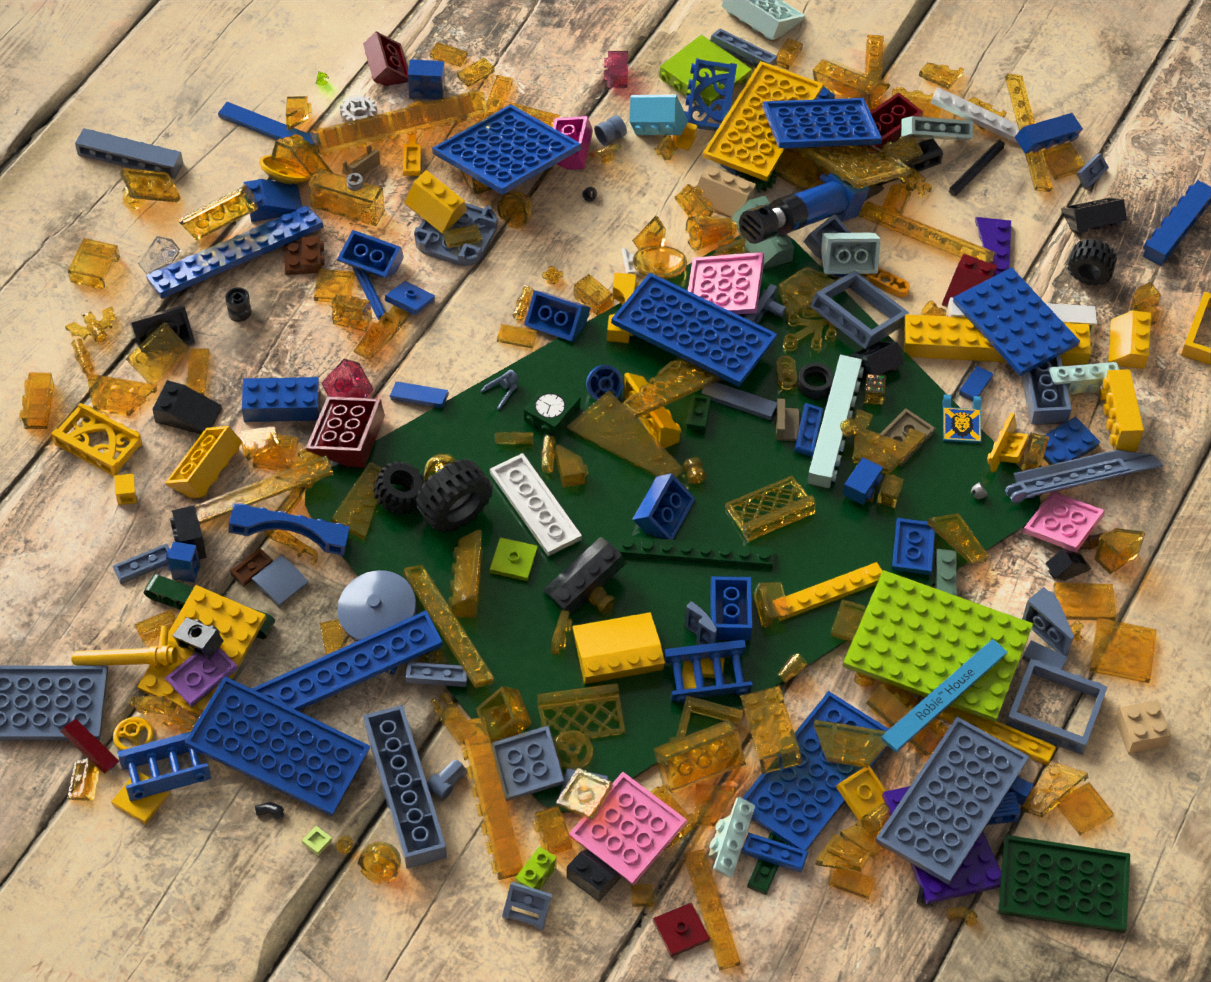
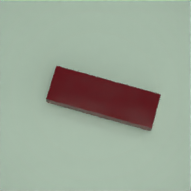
(90, 746)

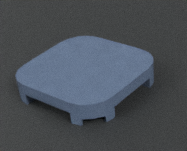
(432, 243)

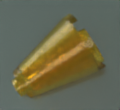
(706, 230)

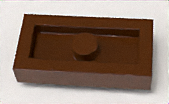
(251, 566)

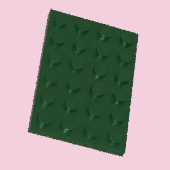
(1064, 883)

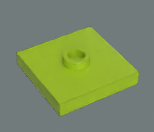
(513, 559)

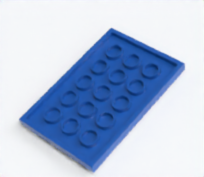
(821, 123)
(1016, 321)

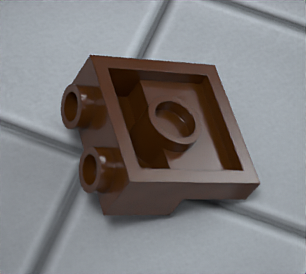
(304, 256)

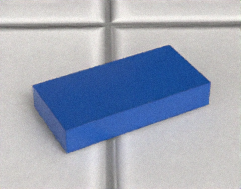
(976, 383)

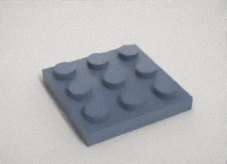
(527, 763)

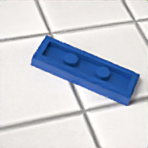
(419, 394)
(808, 429)
(775, 852)

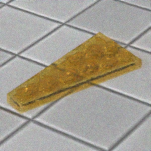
(623, 436)

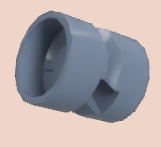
(610, 130)

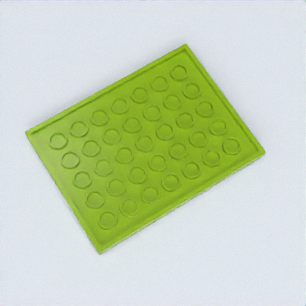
(924, 635)

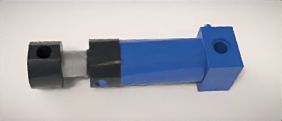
(803, 209)

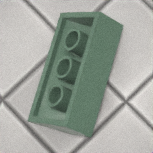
(777, 249)

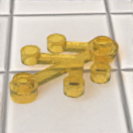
(813, 326)

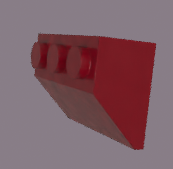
(386, 60)

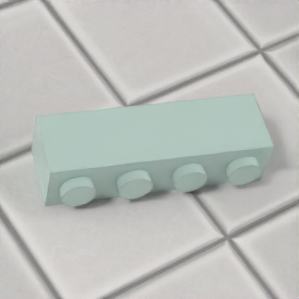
(937, 128)

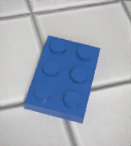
(1069, 442)
(913, 547)

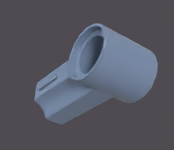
(442, 784)

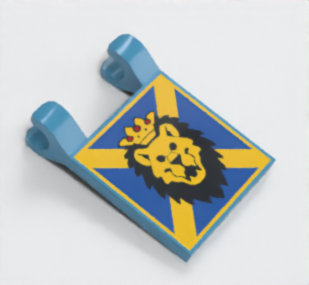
(962, 423)

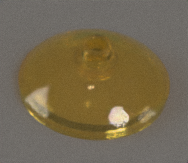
(660, 261)

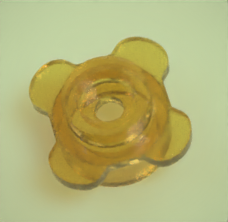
(552, 275)

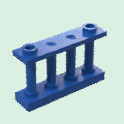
(714, 652)
(159, 750)

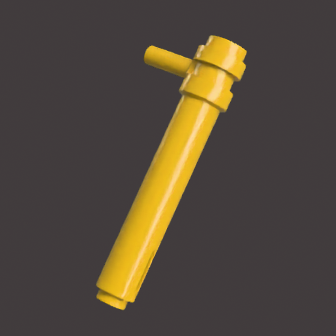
(154, 655)

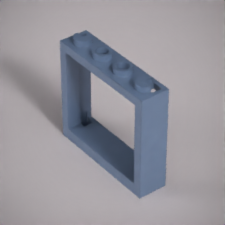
(847, 322)
(1044, 730)

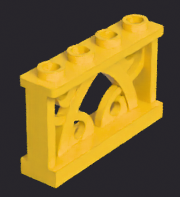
(97, 423)

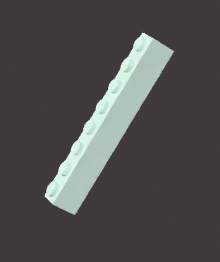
(838, 409)

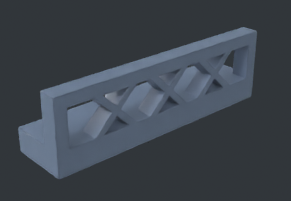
(742, 49)

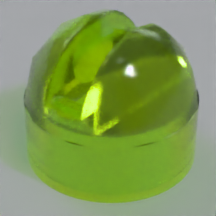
(320, 78)

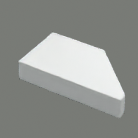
(628, 263)

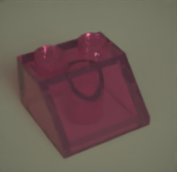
(347, 381)

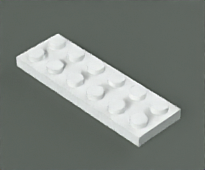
(535, 504)

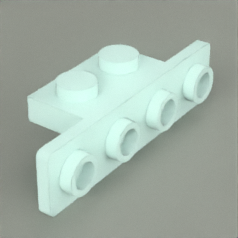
(1082, 377)
(730, 837)

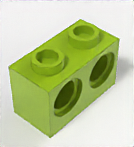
(537, 869)

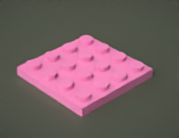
(729, 280)
(629, 829)

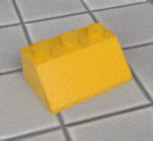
(435, 202)
(1130, 339)

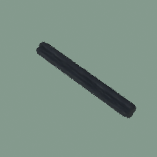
(976, 167)

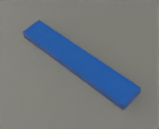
(259, 122)

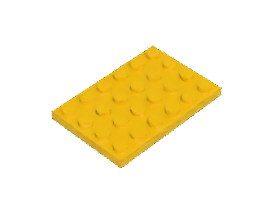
(237, 628)

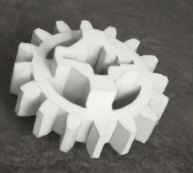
(357, 108)

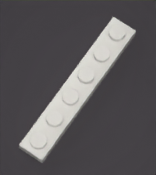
(975, 113)

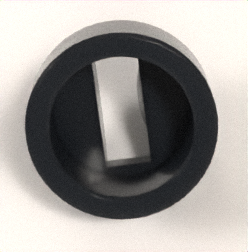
(587, 192)

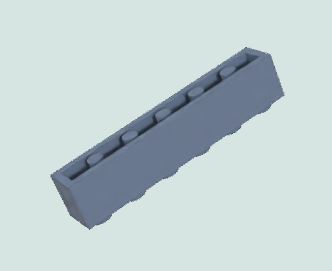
(128, 152)

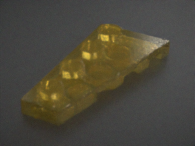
(359, 503)

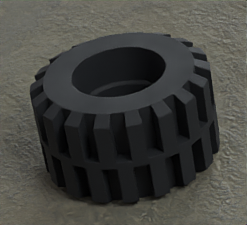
(1092, 262)
(392, 498)

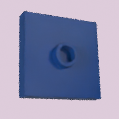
(409, 298)

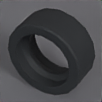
(811, 391)

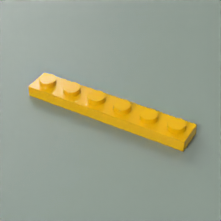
(833, 589)

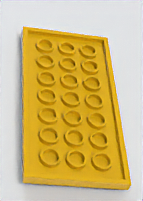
(745, 136)

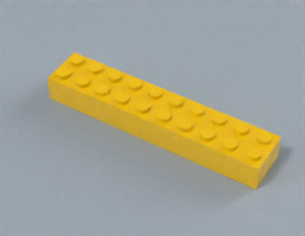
(960, 340)

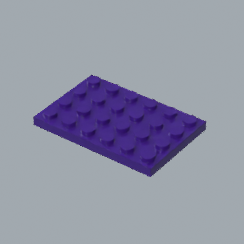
(975, 875)

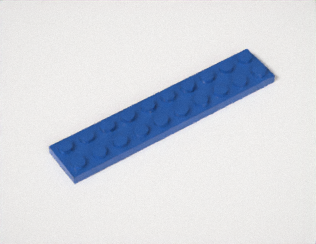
(234, 251)
(354, 663)

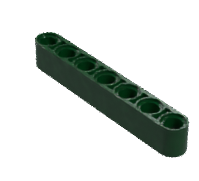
(176, 594)

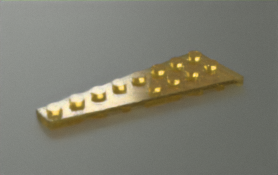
(670, 384)

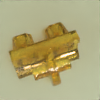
(729, 246)

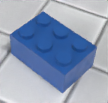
(731, 607)

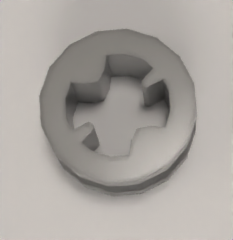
(350, 181)

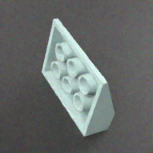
(769, 17)

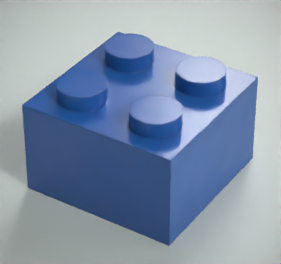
(426, 79)

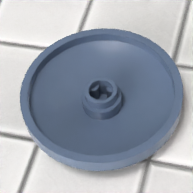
(375, 603)

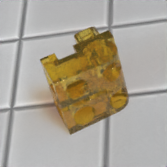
(351, 311)

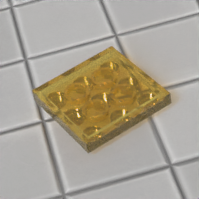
(1123, 650)

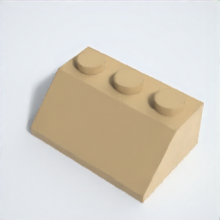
(725, 190)

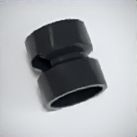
(238, 304)

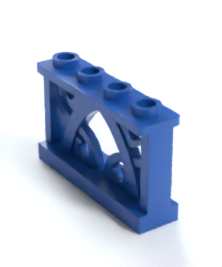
(726, 79)

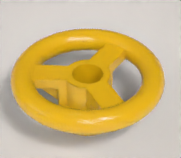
(132, 725)

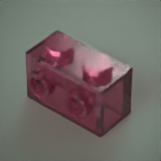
(616, 69)

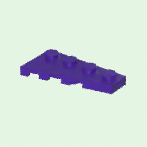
(996, 236)

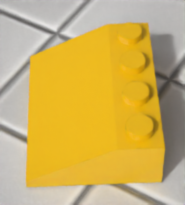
(618, 648)

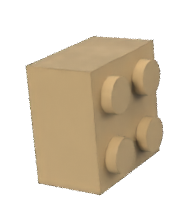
(1143, 727)

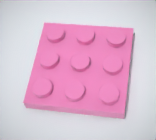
(1064, 521)

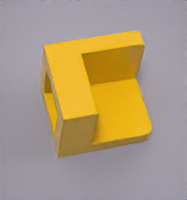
(687, 137)
(125, 489)

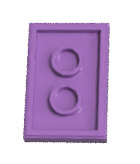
(200, 676)

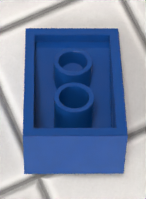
(273, 199)

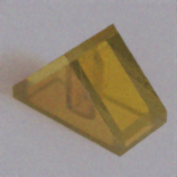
(651, 234)

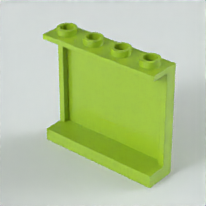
(677, 69)

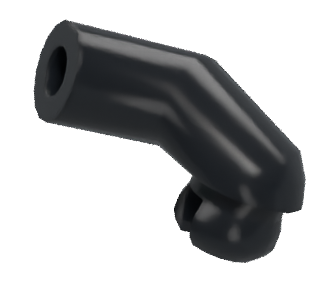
(270, 807)

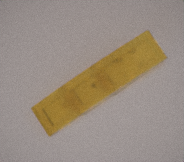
(382, 332)

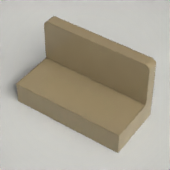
(786, 422)

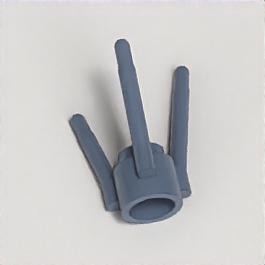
(507, 380)

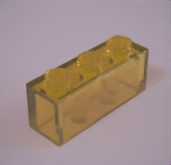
(37, 400)

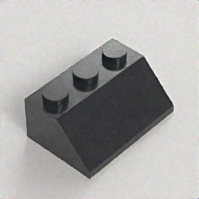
(1095, 214)
(174, 317)

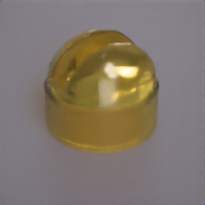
(341, 842)

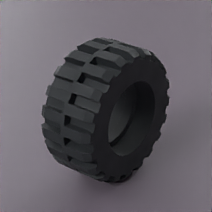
(454, 495)

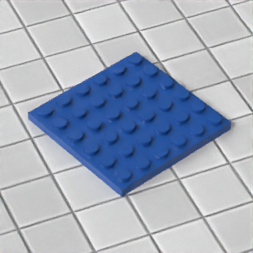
(506, 149)

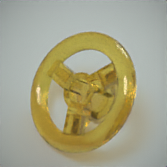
(606, 152)
(584, 740)

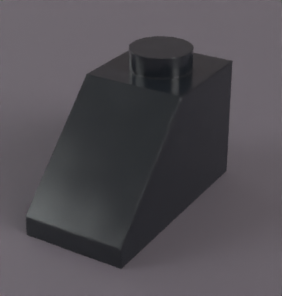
(1067, 565)

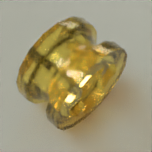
(849, 427)

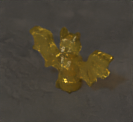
(94, 327)

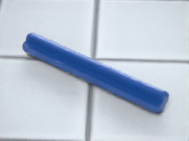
(369, 292)

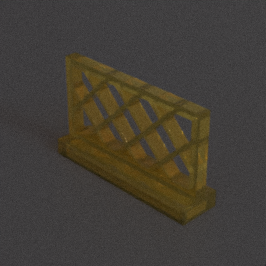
(778, 516)
(582, 696)

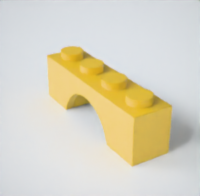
(623, 288)

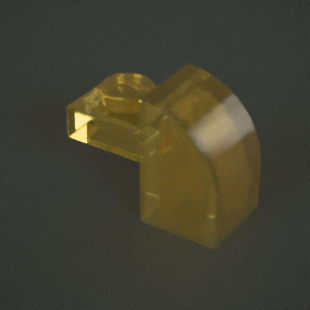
(1146, 300)

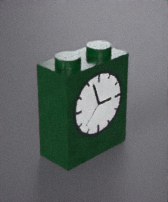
(552, 408)

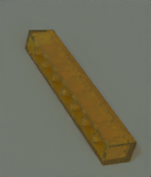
(490, 797)

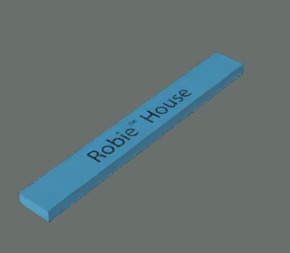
(944, 696)

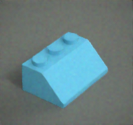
(657, 115)

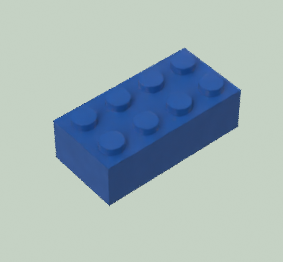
(281, 399)

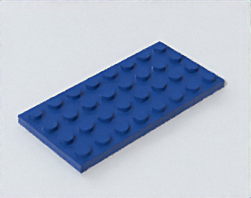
(694, 329)
(277, 746)
(804, 797)

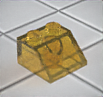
(1118, 548)
(504, 714)

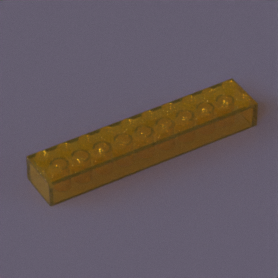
(399, 121)

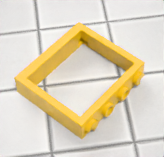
(1193, 350)

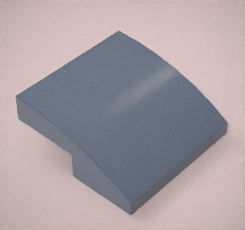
(279, 580)
(700, 624)

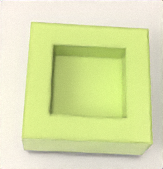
(317, 840)

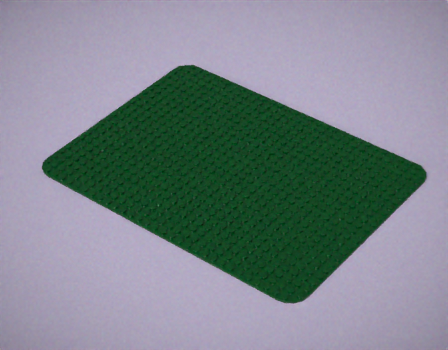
(738, 456)

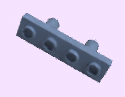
(765, 304)

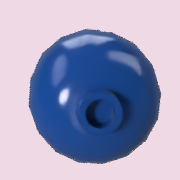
(603, 379)

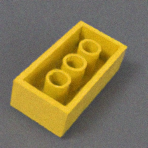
(1121, 410)

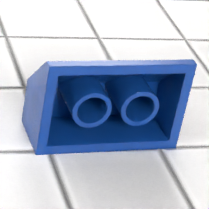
(371, 254)
(556, 315)
(664, 507)

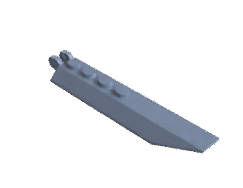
(1079, 473)

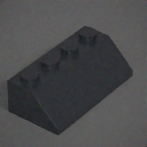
(584, 575)

